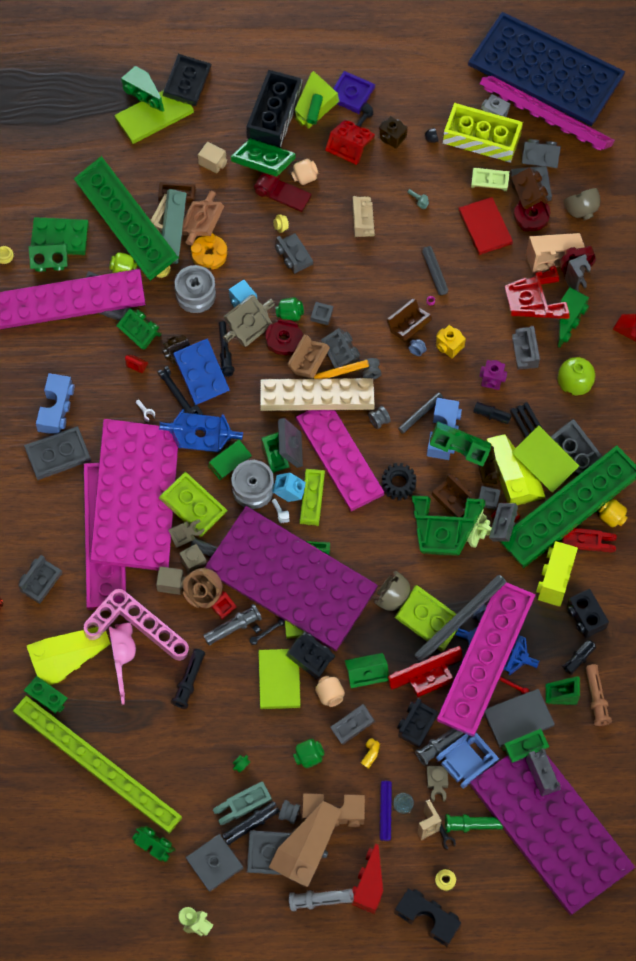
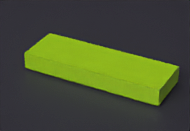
(312, 497)

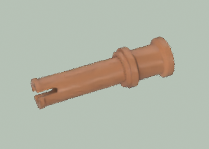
(598, 704)

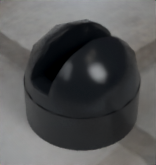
(431, 135)

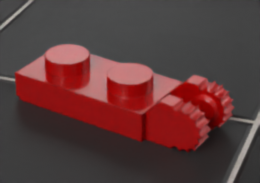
(590, 540)

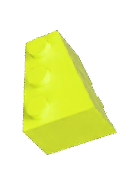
(556, 573)

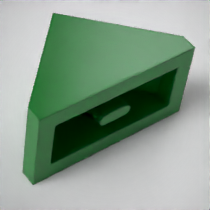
(270, 449)
(563, 691)

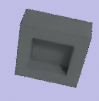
(322, 313)
(490, 496)

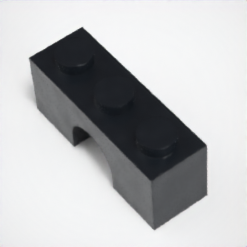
(415, 905)

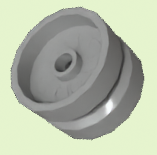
(195, 289)
(252, 484)

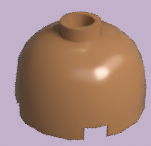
(202, 587)

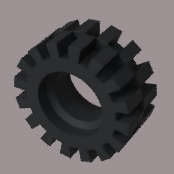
(402, 471)

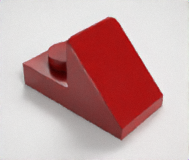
(627, 326)

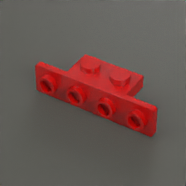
(427, 674)

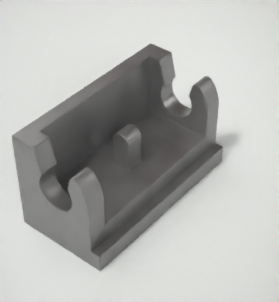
(576, 271)
(526, 348)
(542, 772)

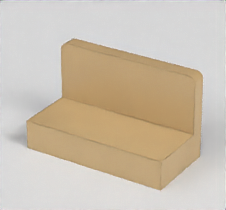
(431, 824)

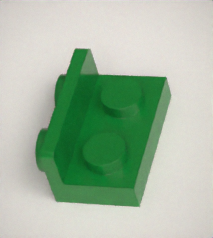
(138, 328)

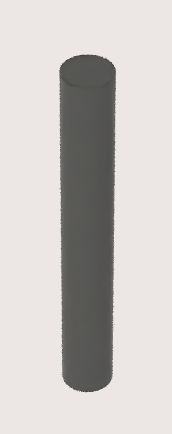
(417, 415)

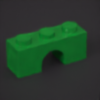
(471, 447)

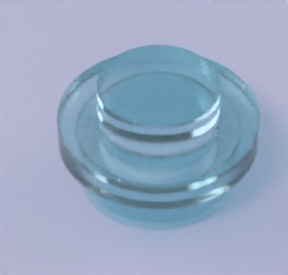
(403, 803)

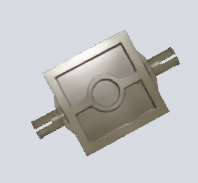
(248, 320)

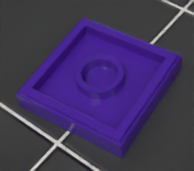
(353, 91)

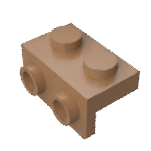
(308, 357)

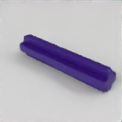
(385, 810)

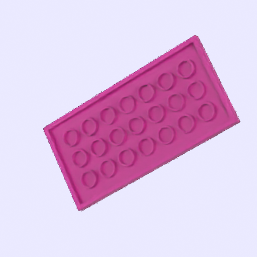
(128, 516)

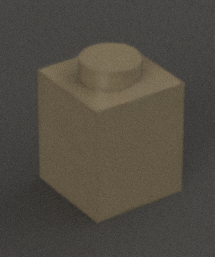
(192, 559)
(170, 580)

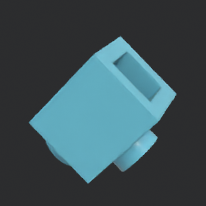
(240, 292)
(289, 487)

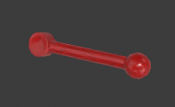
(524, 690)

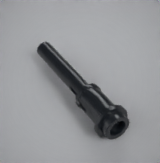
(226, 362)

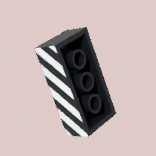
(274, 108)

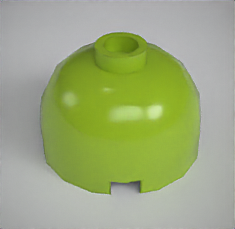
(576, 376)

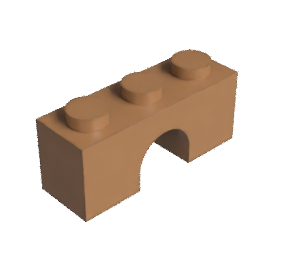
(352, 809)

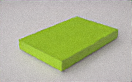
(545, 458)
(193, 502)
(425, 615)
(278, 680)

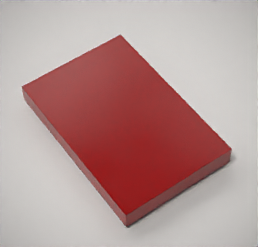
(485, 226)

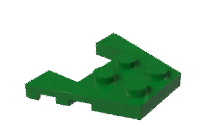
(444, 534)

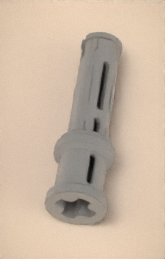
(311, 899)

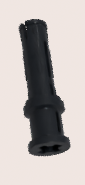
(186, 687)

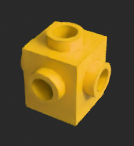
(450, 341)

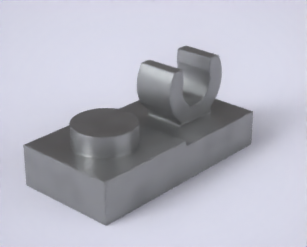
(503, 522)
(352, 724)

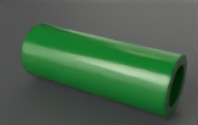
(314, 109)

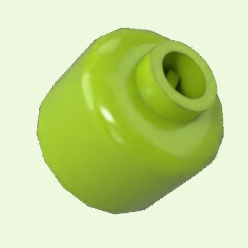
(122, 262)

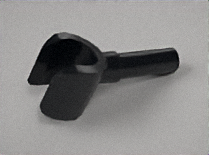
(368, 112)
(445, 837)

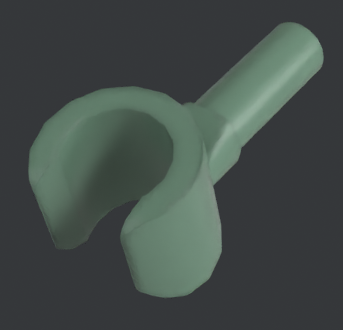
(422, 199)

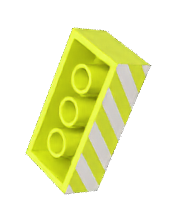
(482, 132)

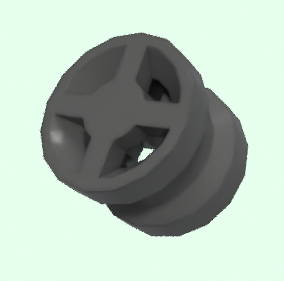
(373, 370)
(379, 417)
(289, 812)

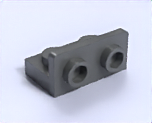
(294, 253)
(341, 349)

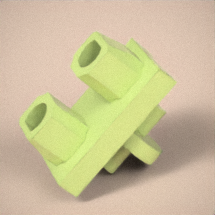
(480, 530)
(194, 921)

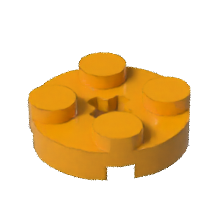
(211, 242)

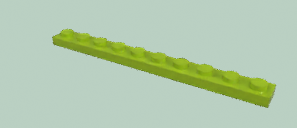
(97, 764)

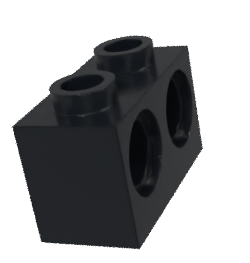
(591, 612)

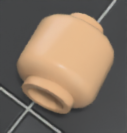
(305, 171)
(330, 691)

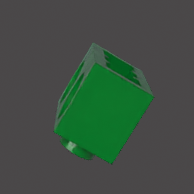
(47, 251)

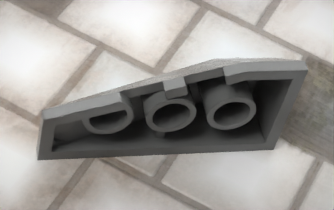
(576, 445)

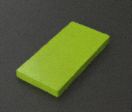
(143, 120)

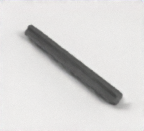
(462, 616)

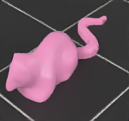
(123, 650)

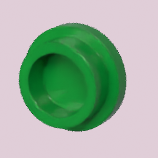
(241, 763)

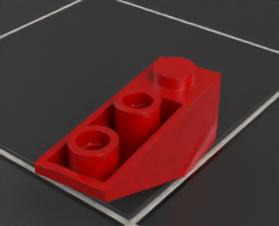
(370, 889)

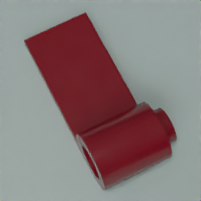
(279, 191)

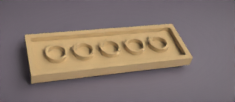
(317, 394)

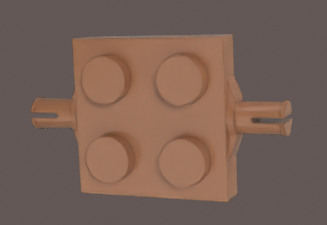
(201, 218)

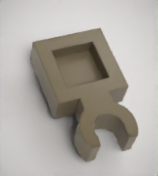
(184, 533)
(438, 779)

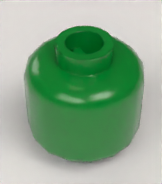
(290, 309)
(309, 753)

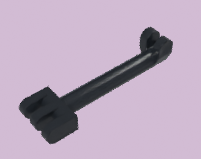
(165, 375)

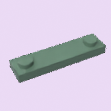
(174, 219)

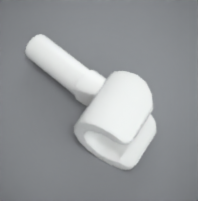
(146, 411)
(283, 516)

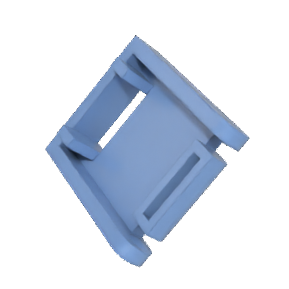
(464, 762)

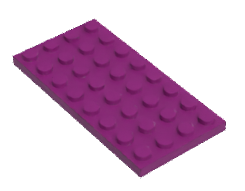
(291, 578)
(553, 832)

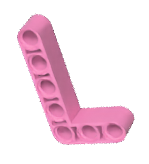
(137, 621)

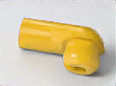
(372, 753)

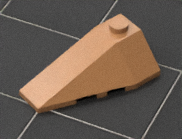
(303, 849)

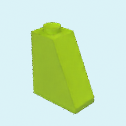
(315, 85)

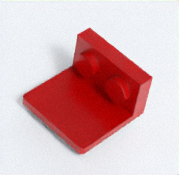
(349, 141)

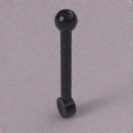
(254, 640)

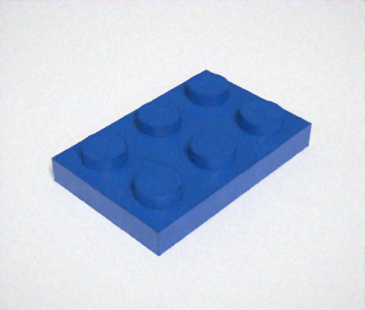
(201, 371)

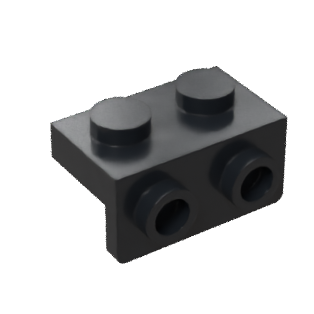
(310, 655)
(417, 723)

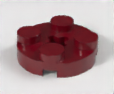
(532, 223)
(573, 253)
(282, 327)

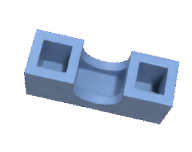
(447, 413)
(53, 419)

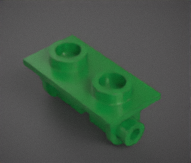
(46, 695)
(161, 846)

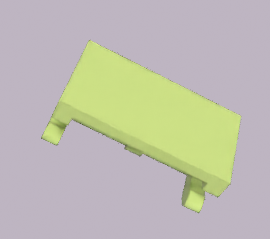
(490, 178)

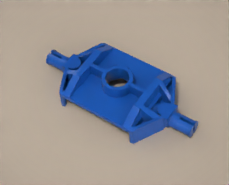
(215, 428)
(517, 656)

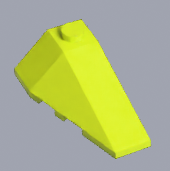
(517, 481)
(62, 654)

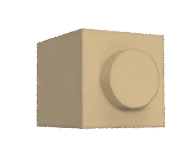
(212, 157)

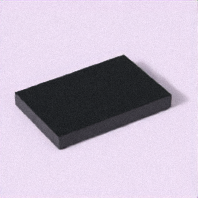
(187, 80)

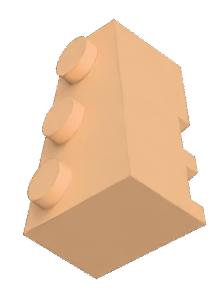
(549, 249)

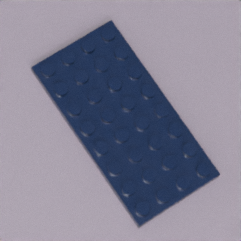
(546, 68)

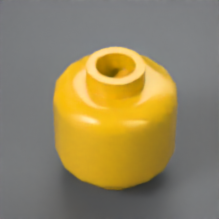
(613, 513)

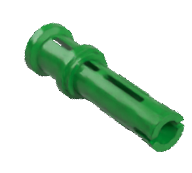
(466, 823)

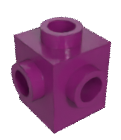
(493, 374)

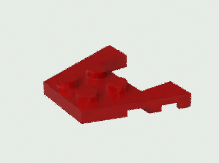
(528, 300)

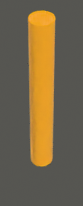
(342, 370)

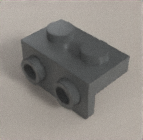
(541, 154)
(39, 579)

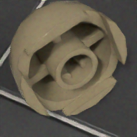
(583, 204)
(393, 592)

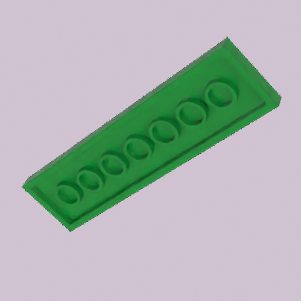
(126, 218)
(570, 506)

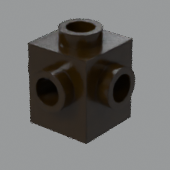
(392, 132)
(173, 345)

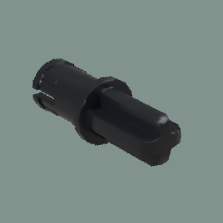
(492, 413)
(579, 657)

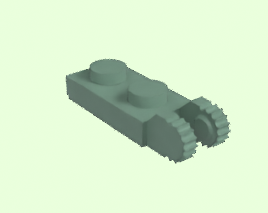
(244, 802)

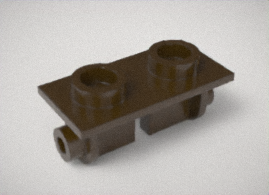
(489, 472)

